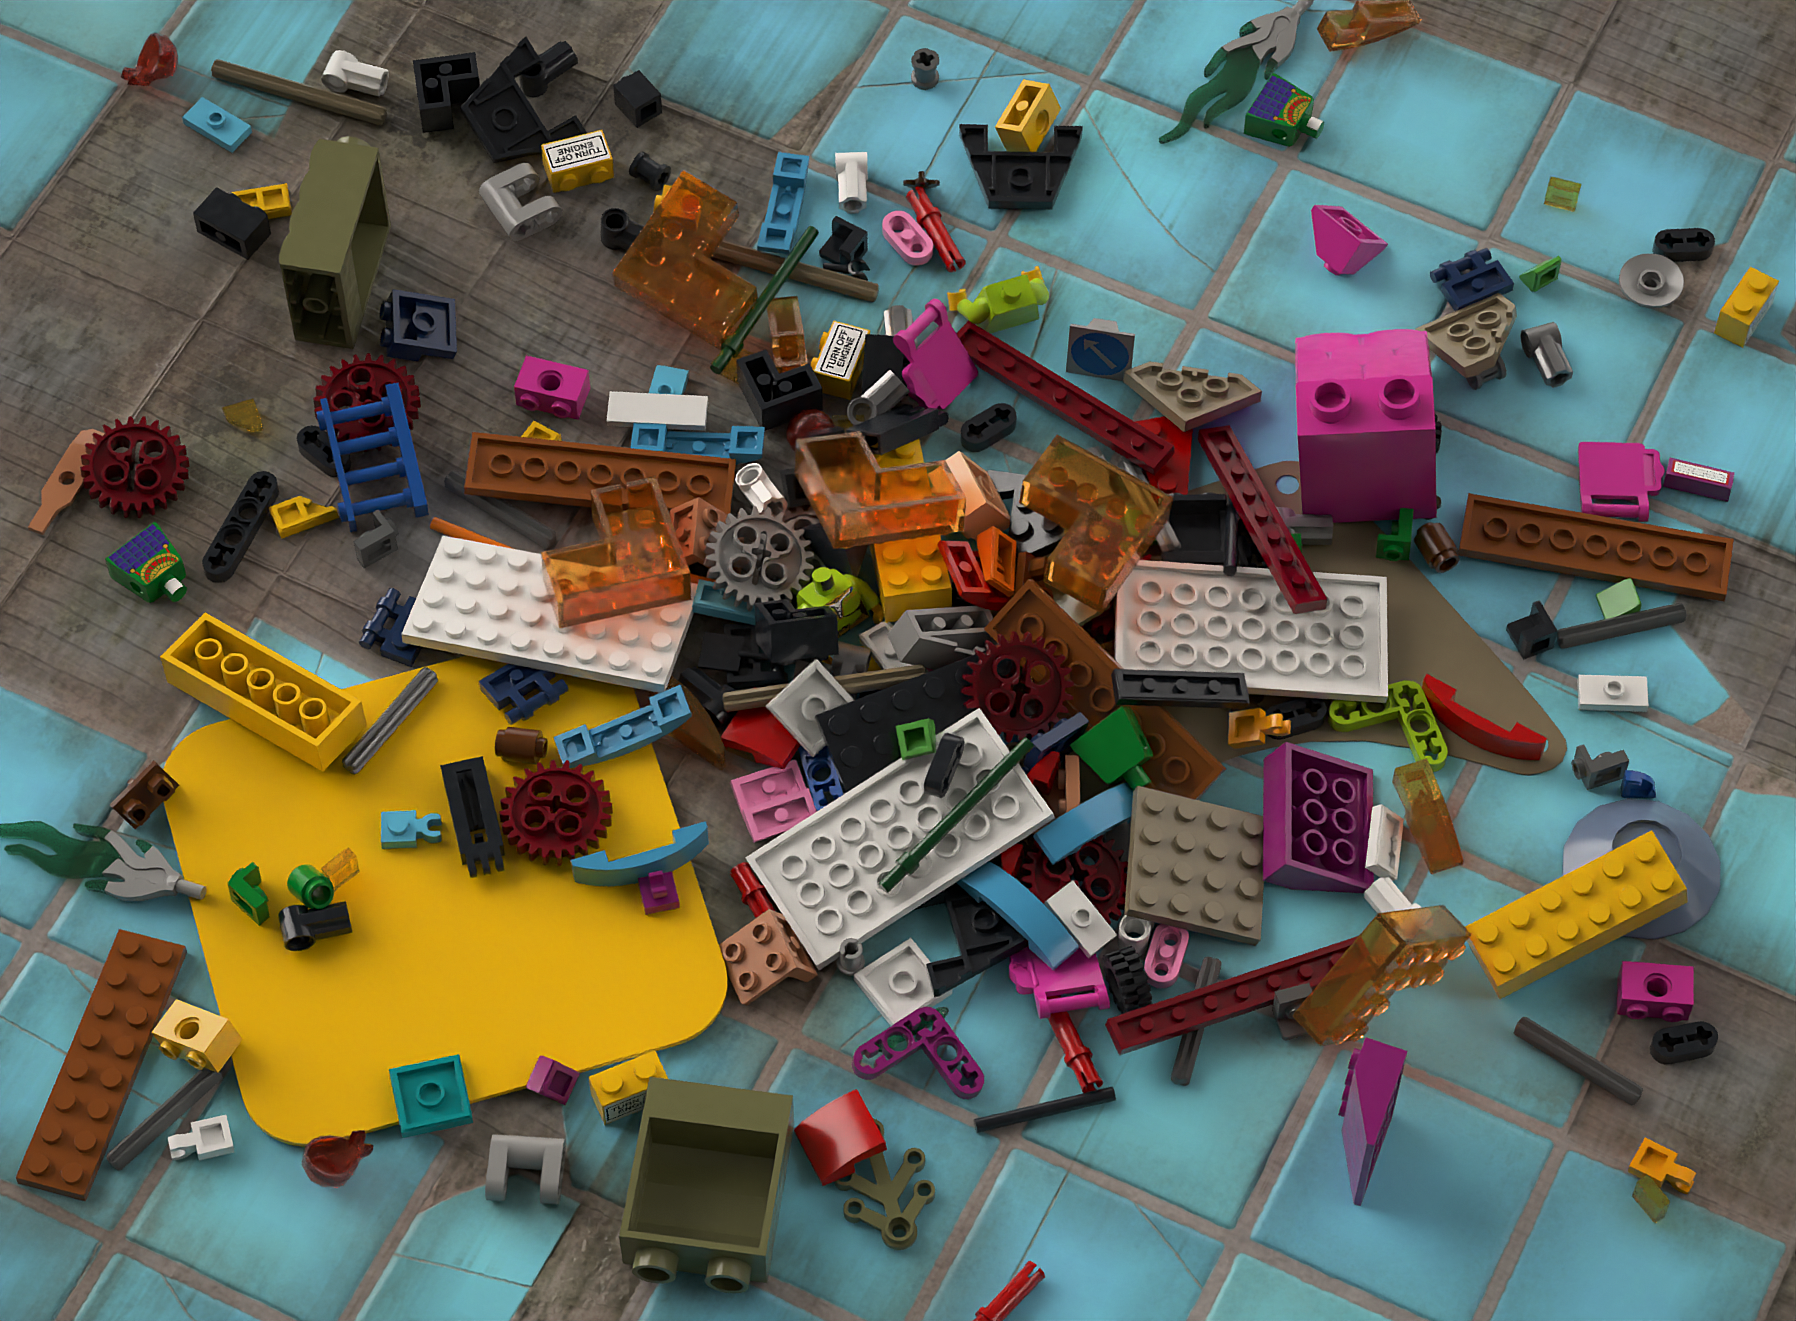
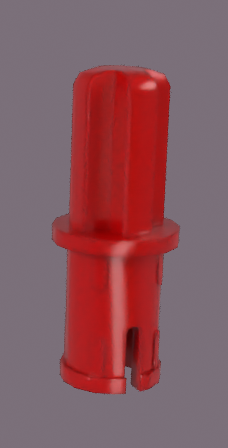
(752, 892)

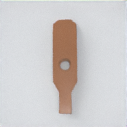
(56, 495)

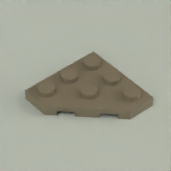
(1472, 335)
(1191, 395)

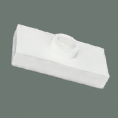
(1612, 693)
(1384, 842)
(1080, 919)

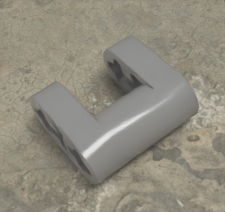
(501, 197)
(526, 1153)

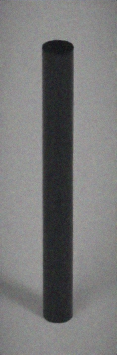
(1231, 539)
(1044, 1109)

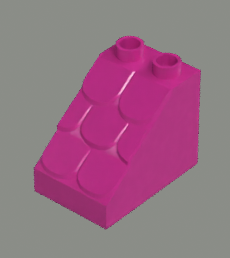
(1366, 425)

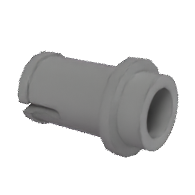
(851, 957)

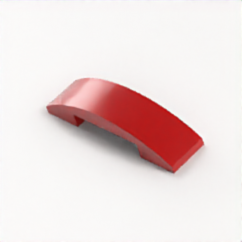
(1517, 744)
(1043, 778)

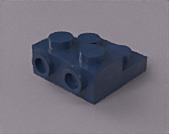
(418, 325)

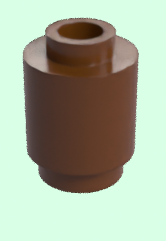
(1436, 547)
(521, 745)

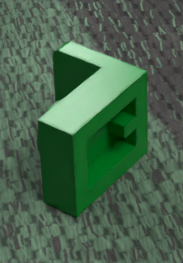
(1398, 544)
(247, 895)

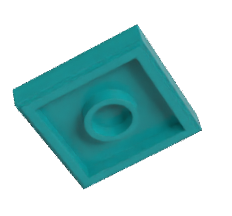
(430, 1096)

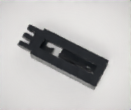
(899, 427)
(473, 810)

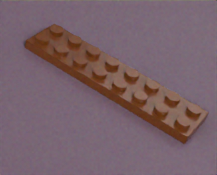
(568, 471)
(1596, 547)
(1178, 759)
(101, 1065)

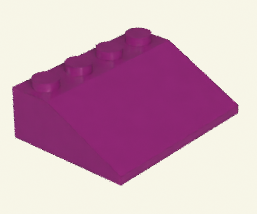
(1316, 821)
(1368, 1108)

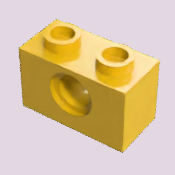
(1028, 117)
(196, 1036)

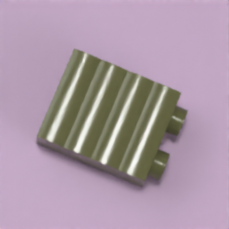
(335, 242)
(707, 1183)

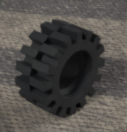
(1127, 979)

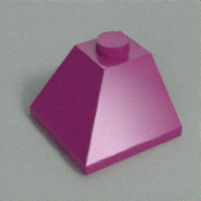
(1343, 240)

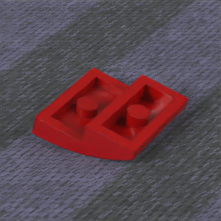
(968, 575)
(762, 735)
(839, 1137)

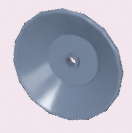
(1681, 839)

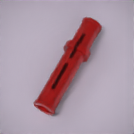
(930, 219)
(1076, 1054)
(1011, 1295)

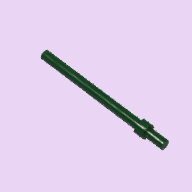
(734, 343)
(909, 862)

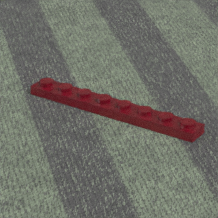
(1065, 399)
(1262, 520)
(1220, 1000)

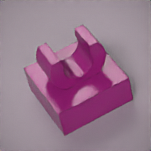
(658, 892)

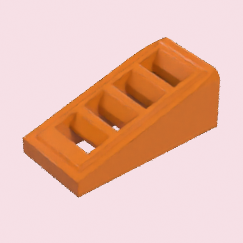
(998, 559)

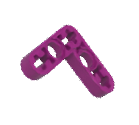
(927, 1041)

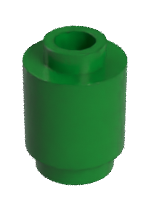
(310, 886)

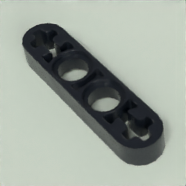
(244, 527)

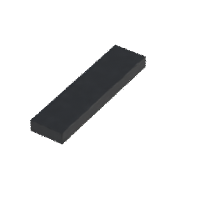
(1180, 688)

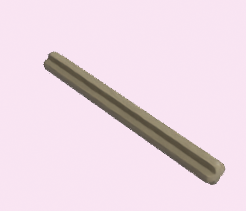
(299, 92)
(803, 272)
(851, 683)

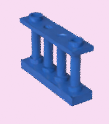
(404, 466)

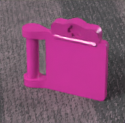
(940, 364)
(1618, 472)
(1073, 975)

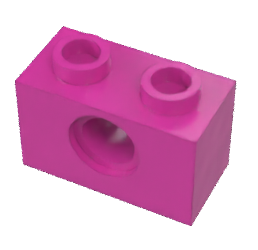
(568, 383)
(1671, 981)

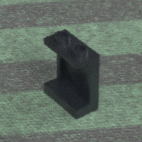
(1199, 528)

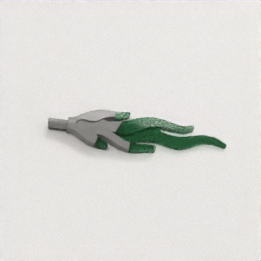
(1244, 57)
(109, 857)

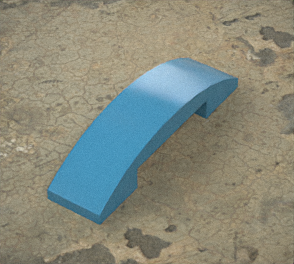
(785, 203)
(742, 444)
(625, 733)
(1086, 822)
(598, 871)
(1022, 911)

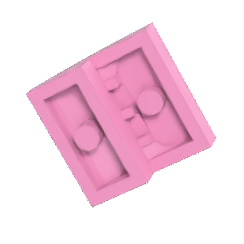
(773, 800)

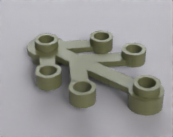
(887, 1193)

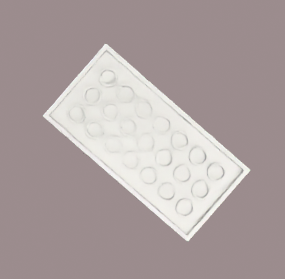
(497, 608)
(1241, 623)
(831, 863)

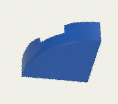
(1637, 785)

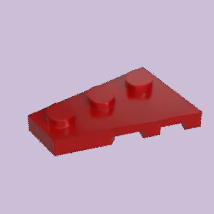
(1175, 473)

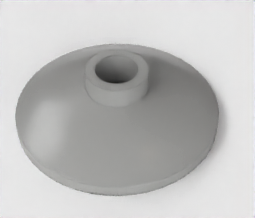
(1651, 271)

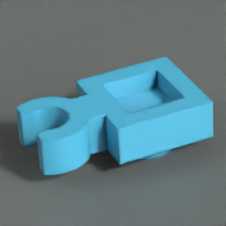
(403, 829)

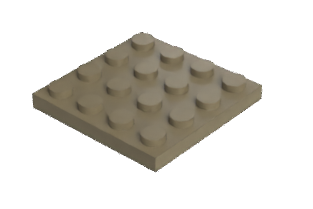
(1195, 866)

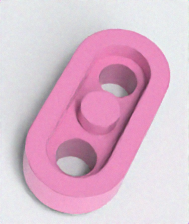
(909, 240)
(1165, 957)

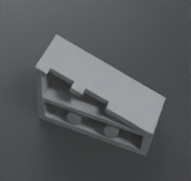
(940, 635)

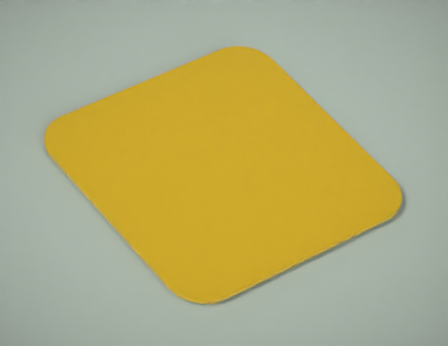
(433, 956)

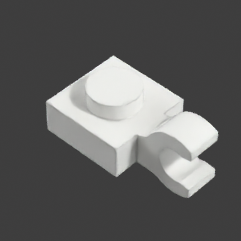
(208, 1137)

